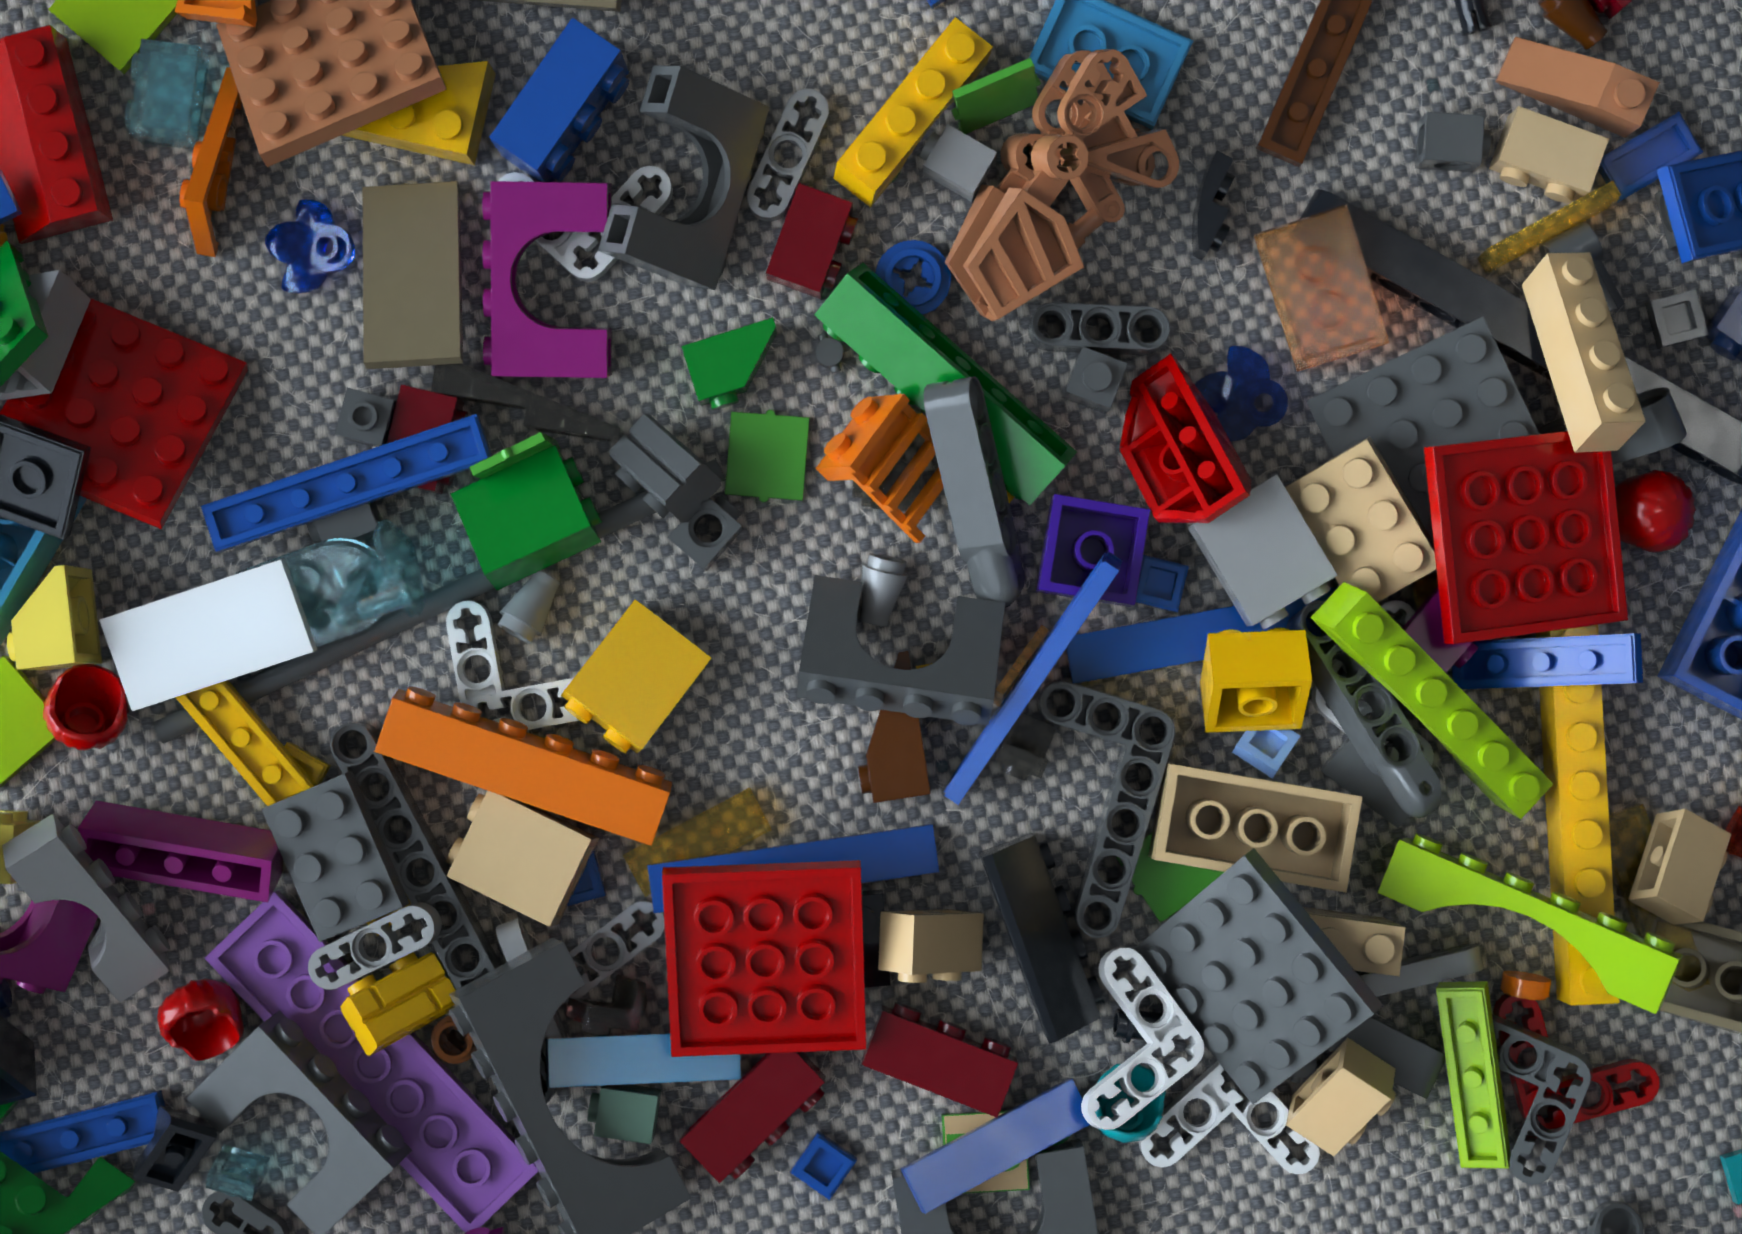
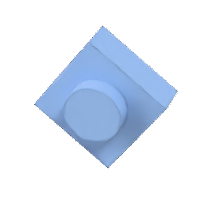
(1266, 749)

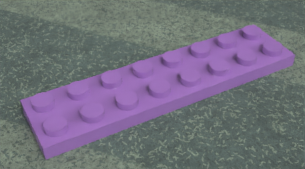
(455, 1142)

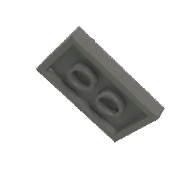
(335, 856)

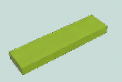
(1473, 1074)

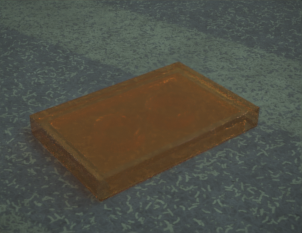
(1322, 288)

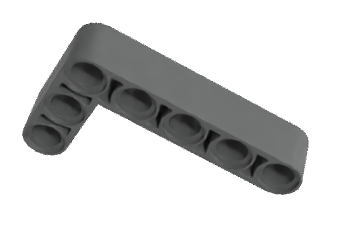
(1119, 795)

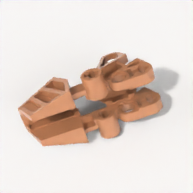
(1011, 237)

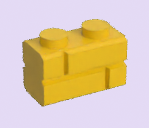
(398, 1003)

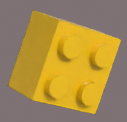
(1255, 680)

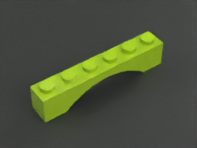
(1433, 697)
(1627, 964)

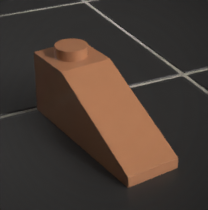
(1579, 85)

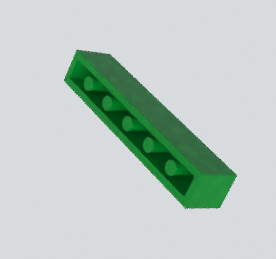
(914, 353)

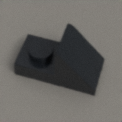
(175, 1149)

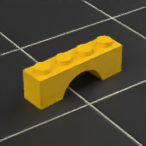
(910, 112)

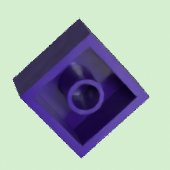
(1078, 537)

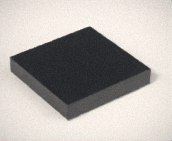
(40, 477)

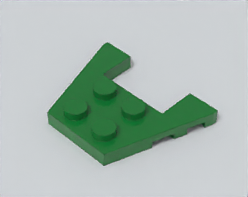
(20, 316)
(37, 1208)

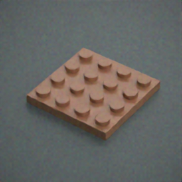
(327, 69)

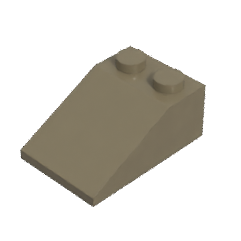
(1721, 964)

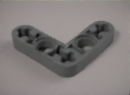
(1542, 1074)

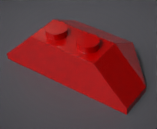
(1180, 449)

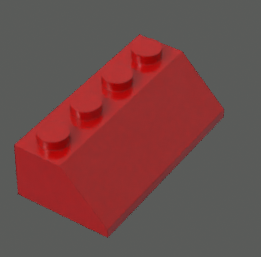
(47, 138)

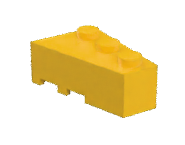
(443, 124)

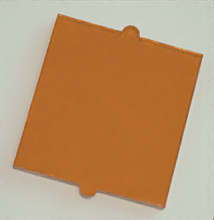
(1020, 665)

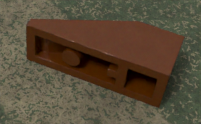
(895, 754)

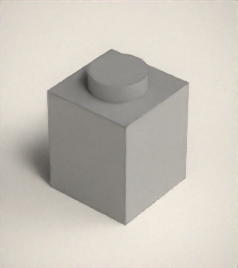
(957, 161)

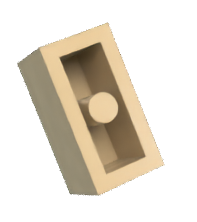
(1548, 155)
(1680, 867)
(930, 943)
(1342, 1097)

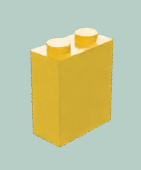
(634, 678)

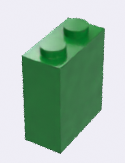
(527, 517)

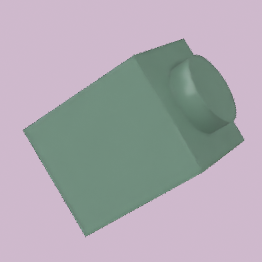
(625, 1112)

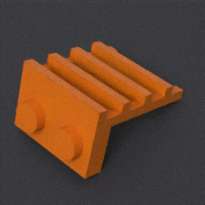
(871, 448)

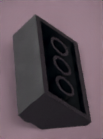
(1041, 937)

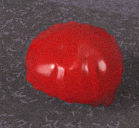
(1654, 511)
(86, 707)
(201, 1018)

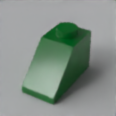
(728, 362)

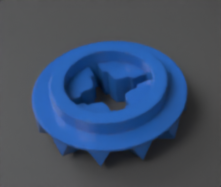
(934, 271)

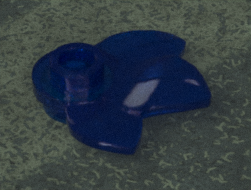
(303, 246)
(1235, 390)

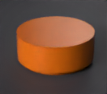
(1525, 985)

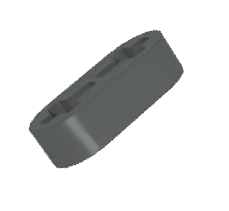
(250, 1211)

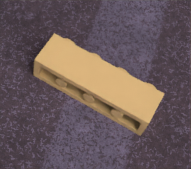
(1583, 352)

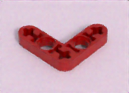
(1619, 1071)

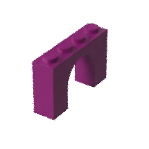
(518, 340)
(46, 945)

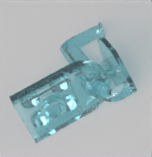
(348, 604)

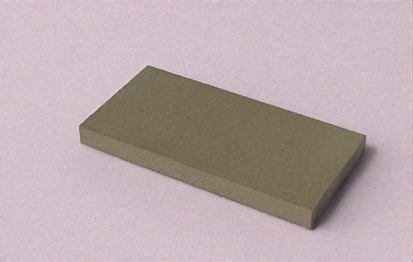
(412, 275)

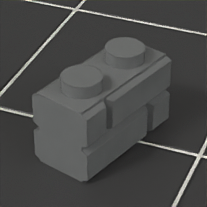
(664, 468)

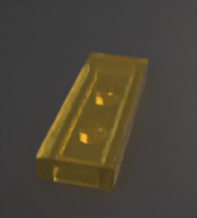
(1548, 227)
(706, 834)

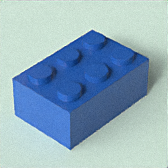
(561, 103)

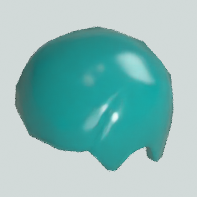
(1144, 1121)

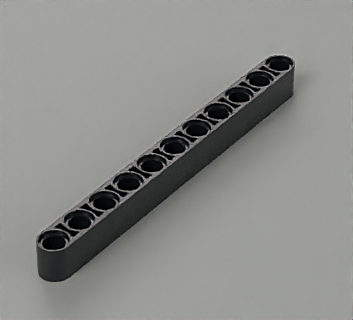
(1464, 296)

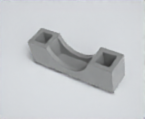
(52, 865)

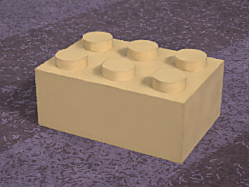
(1364, 522)

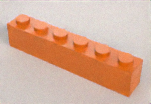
(524, 765)

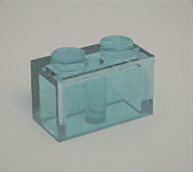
(167, 94)

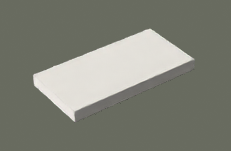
(208, 634)

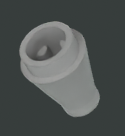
(881, 586)
(529, 608)

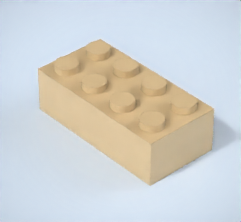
(1219, 817)

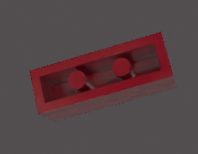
(940, 1059)
(753, 1113)

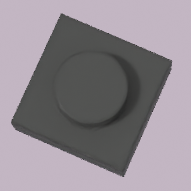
(1676, 318)

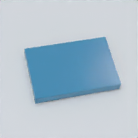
(1097, 24)

